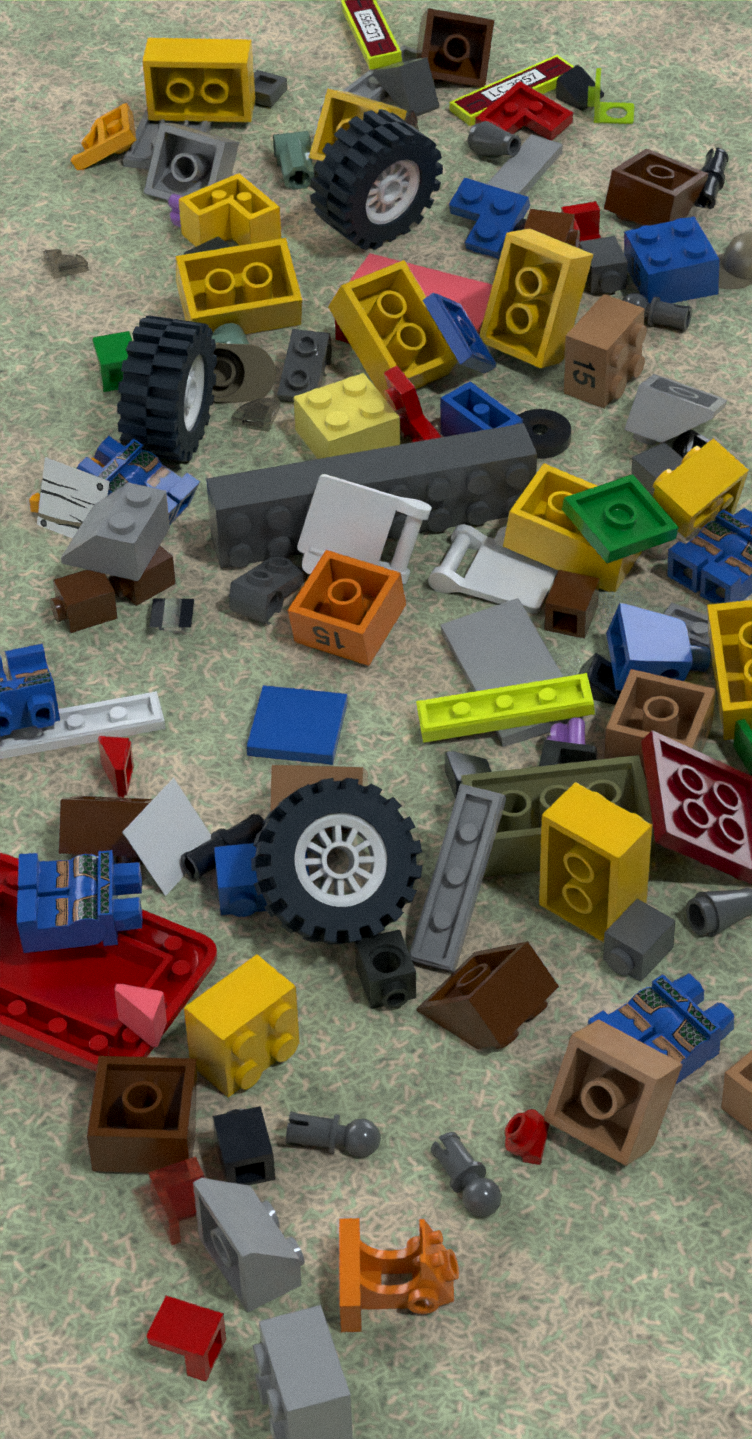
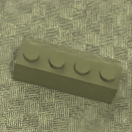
(535, 789)

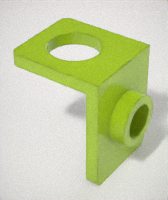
(601, 108)

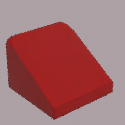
(117, 762)

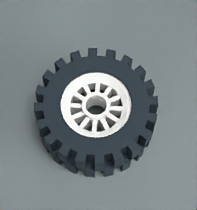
(376, 179)
(167, 386)
(282, 861)

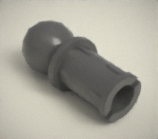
(662, 312)
(359, 1137)
(480, 1194)

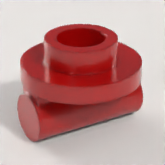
(527, 1136)

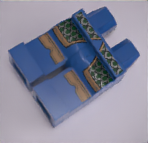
(143, 468)
(718, 558)
(29, 694)
(76, 901)
(672, 1022)

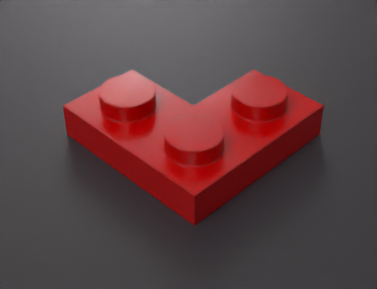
(527, 108)
(405, 401)

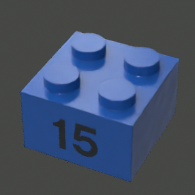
(672, 261)

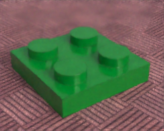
(620, 518)

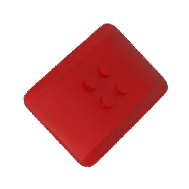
(67, 996)

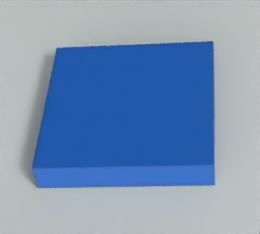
(459, 333)
(297, 725)

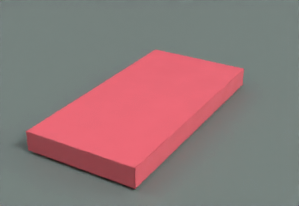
(470, 293)

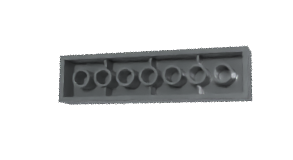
(460, 476)

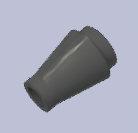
(492, 140)
(718, 910)

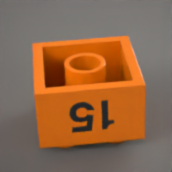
(347, 607)

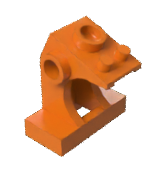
(362, 1269)

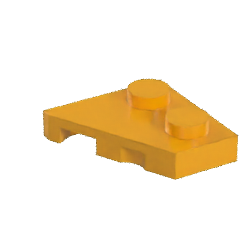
(108, 135)

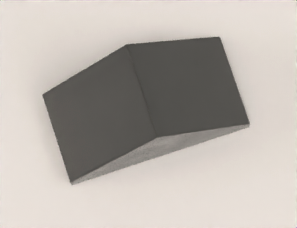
(409, 85)

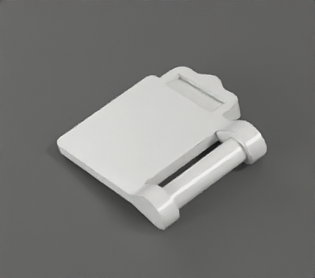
(357, 523)
(495, 572)

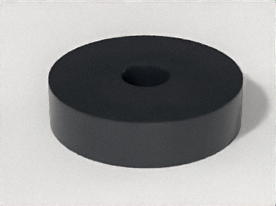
(554, 429)

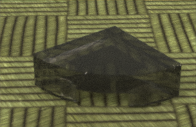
(64, 265)
(257, 414)

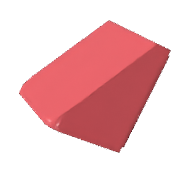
(142, 1011)

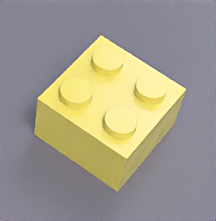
(345, 418)

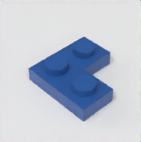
(494, 212)

